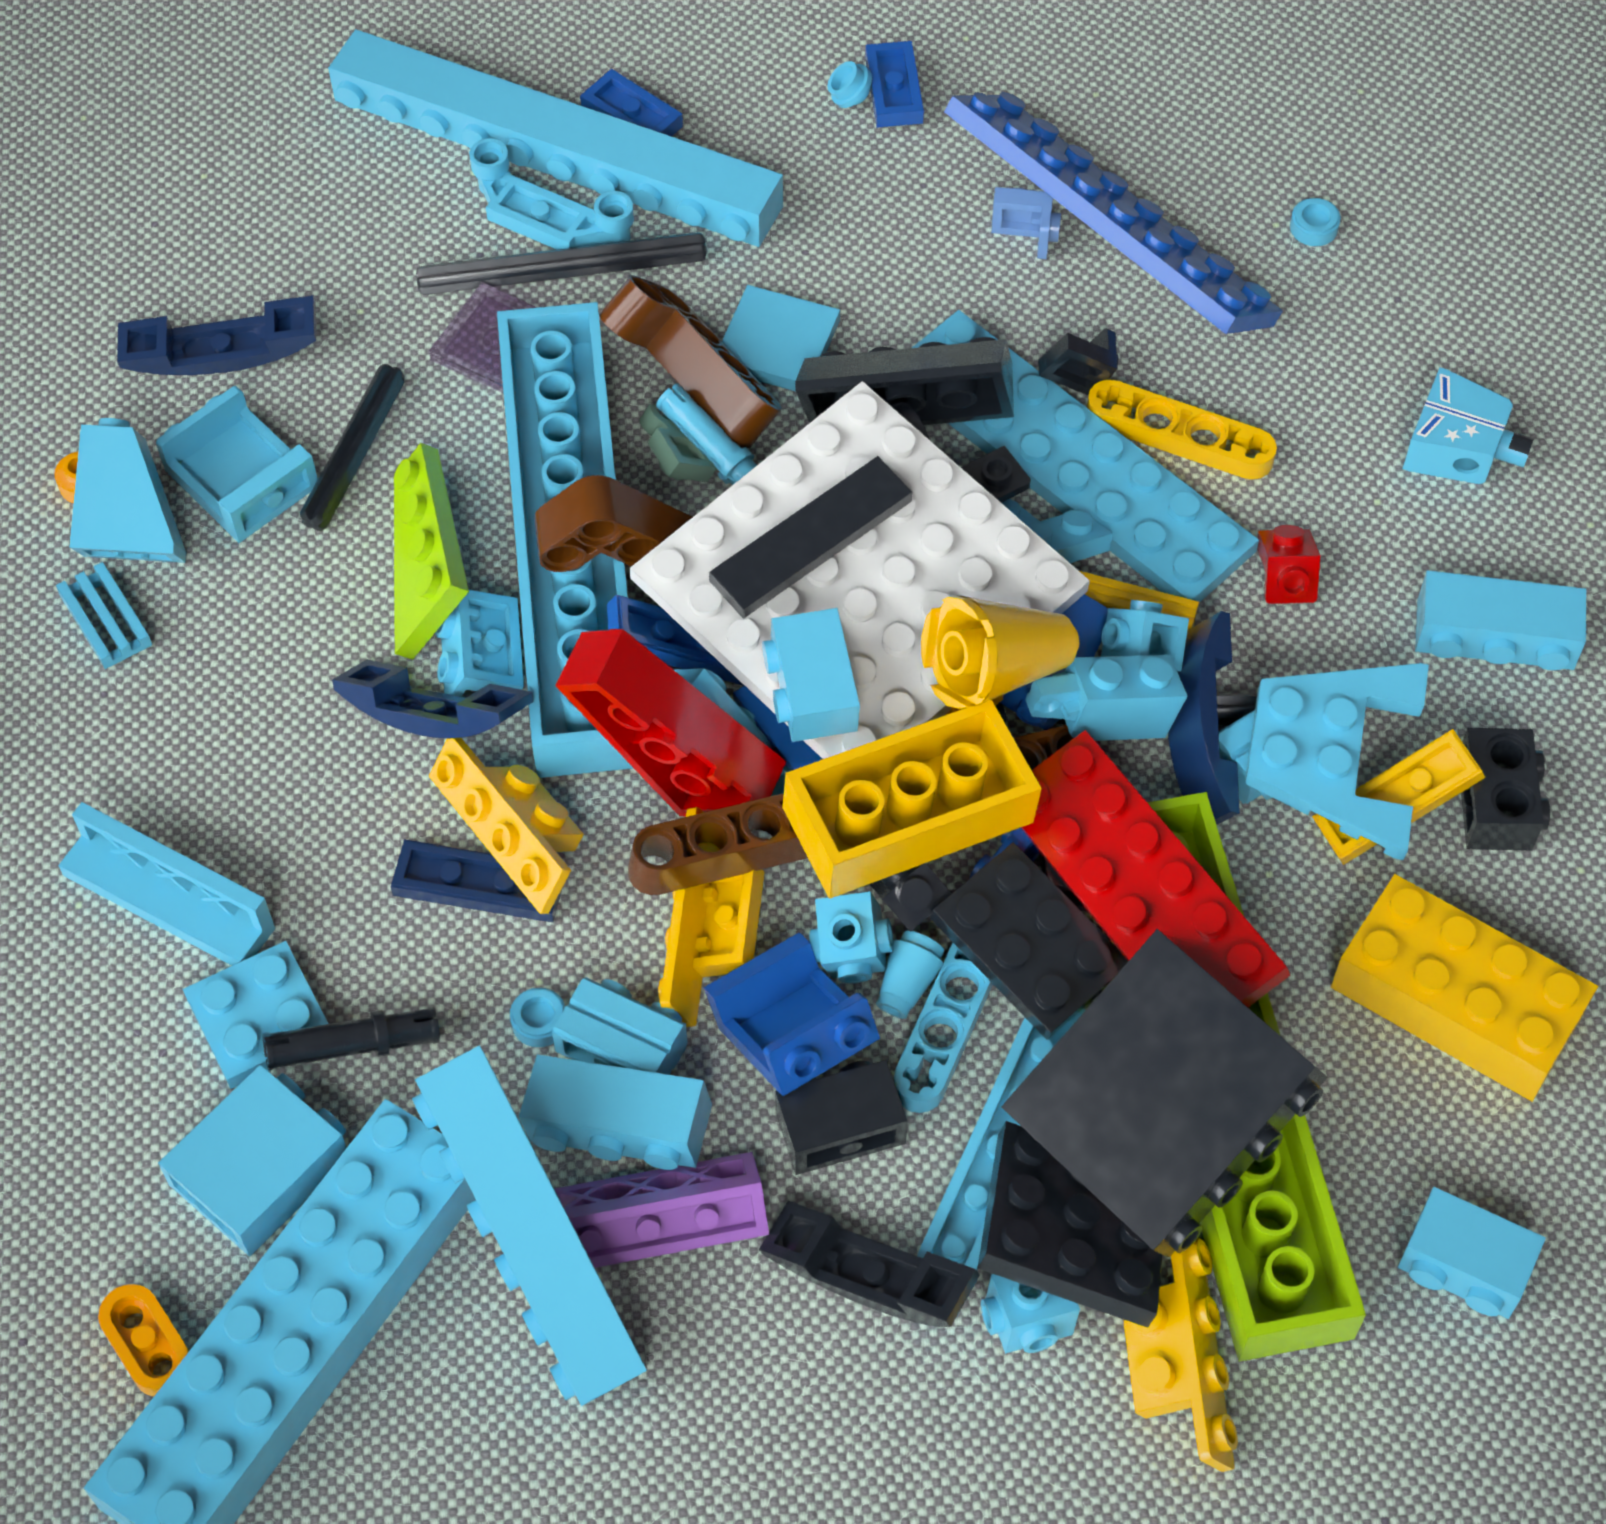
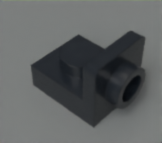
(1080, 362)
(999, 474)

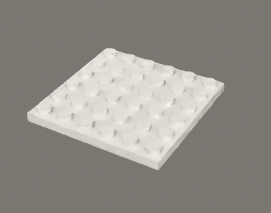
(884, 583)

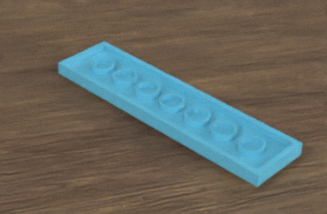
(1090, 467)

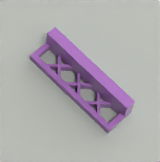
(649, 1221)

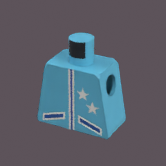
(1464, 432)

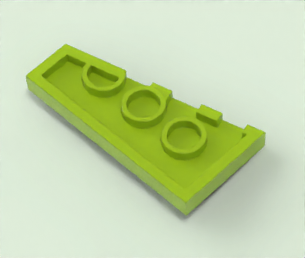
(426, 552)

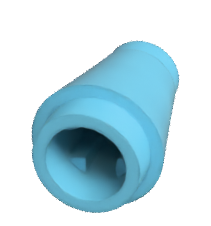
(909, 973)

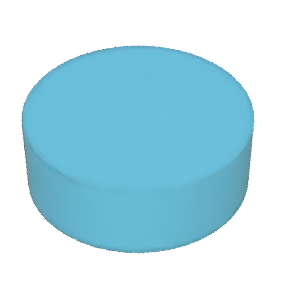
(1315, 222)
(535, 1015)

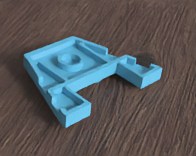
(1311, 740)

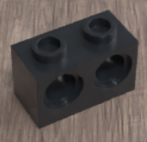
(1504, 789)

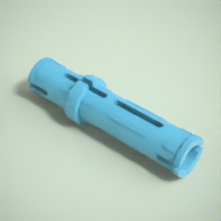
(706, 435)

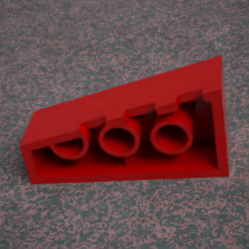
(666, 725)

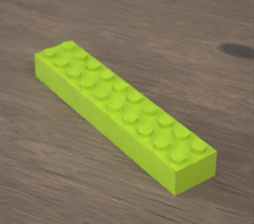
(1279, 1238)

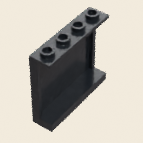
(1165, 1095)

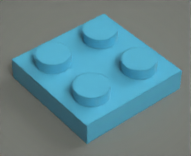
(250, 1000)

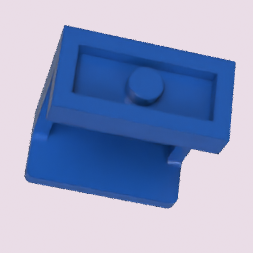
(790, 1015)

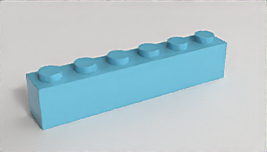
(530, 1226)

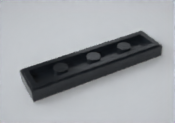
(810, 537)

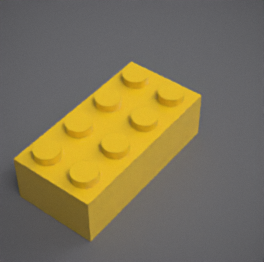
(910, 798)
(1463, 987)

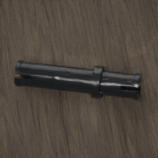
(351, 1038)

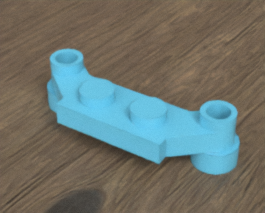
(542, 213)

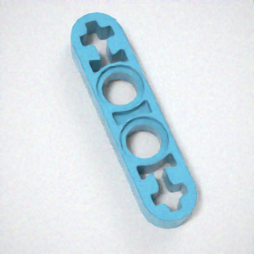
(946, 1010)

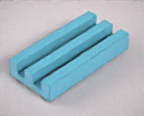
(87, 586)

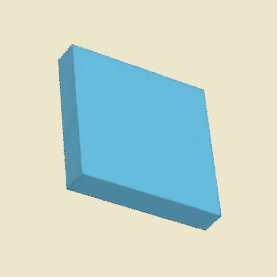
(776, 333)

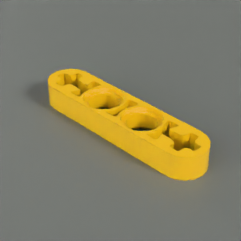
(1183, 422)

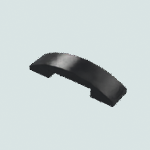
(866, 1270)

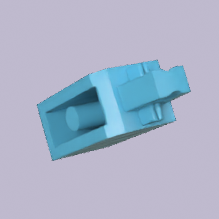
(1112, 697)

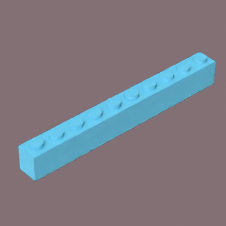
(558, 137)

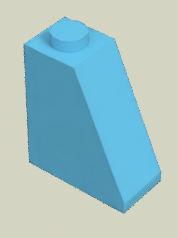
(120, 498)

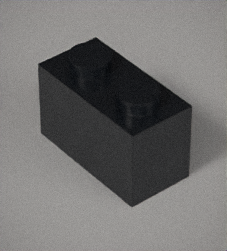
(841, 1116)

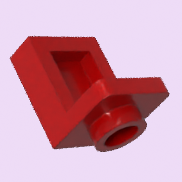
(1289, 564)

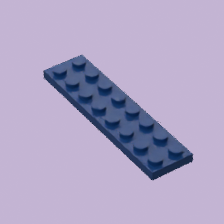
(1115, 213)

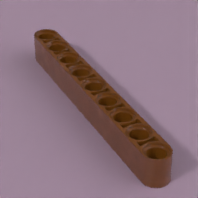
(739, 848)

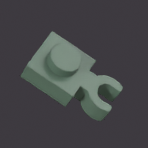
(674, 451)

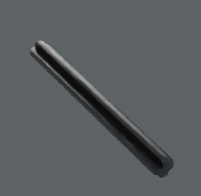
(561, 263)

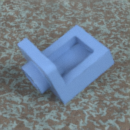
(1026, 214)

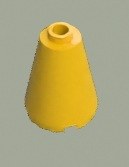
(992, 648)

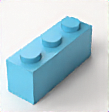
(1501, 620)
(615, 1112)

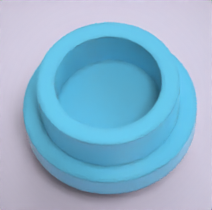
(849, 84)

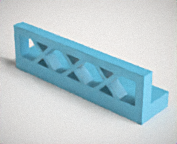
(166, 888)

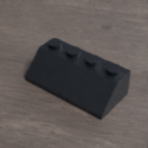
(935, 380)

